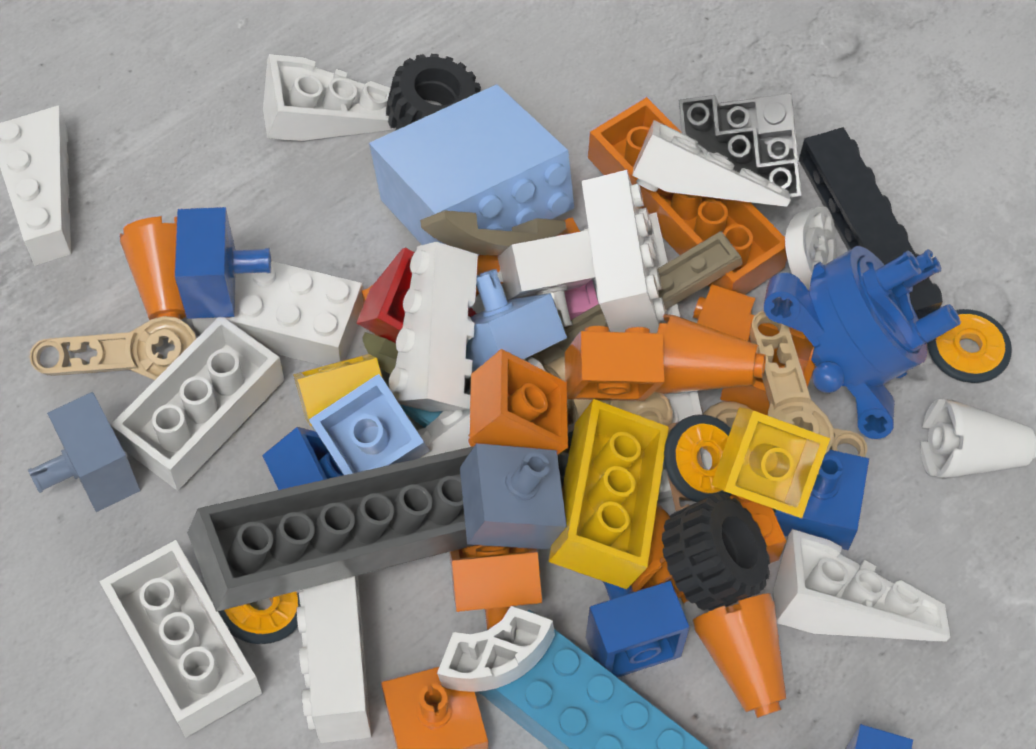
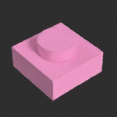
(580, 299)

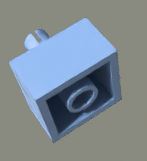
(514, 325)
(368, 429)

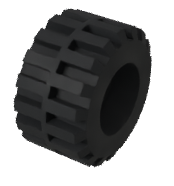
(424, 80)
(715, 552)

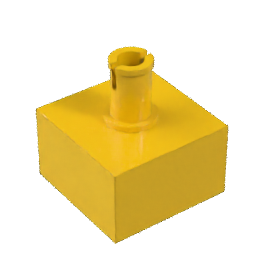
(329, 383)
(770, 462)

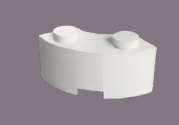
(496, 655)

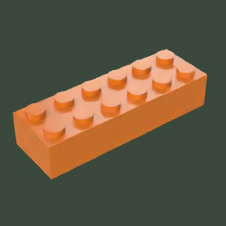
(688, 218)

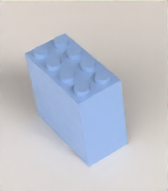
(474, 159)

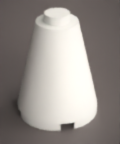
(972, 441)

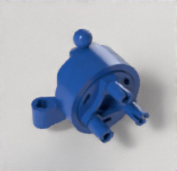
(861, 325)

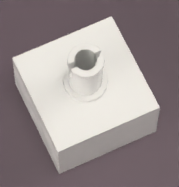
(548, 267)

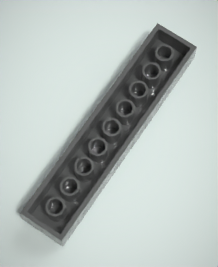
(333, 528)

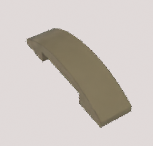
(462, 232)

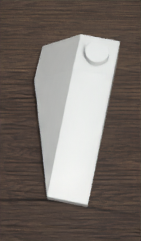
(319, 104)
(678, 166)
(837, 596)

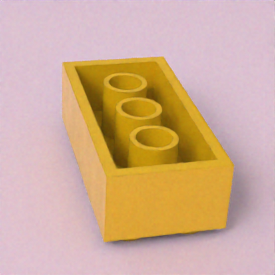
(610, 494)

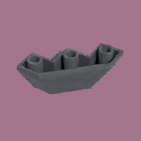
(750, 133)

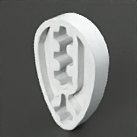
(810, 241)

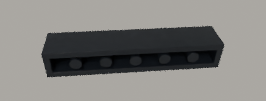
(859, 208)

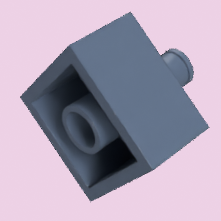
(88, 454)
(512, 497)

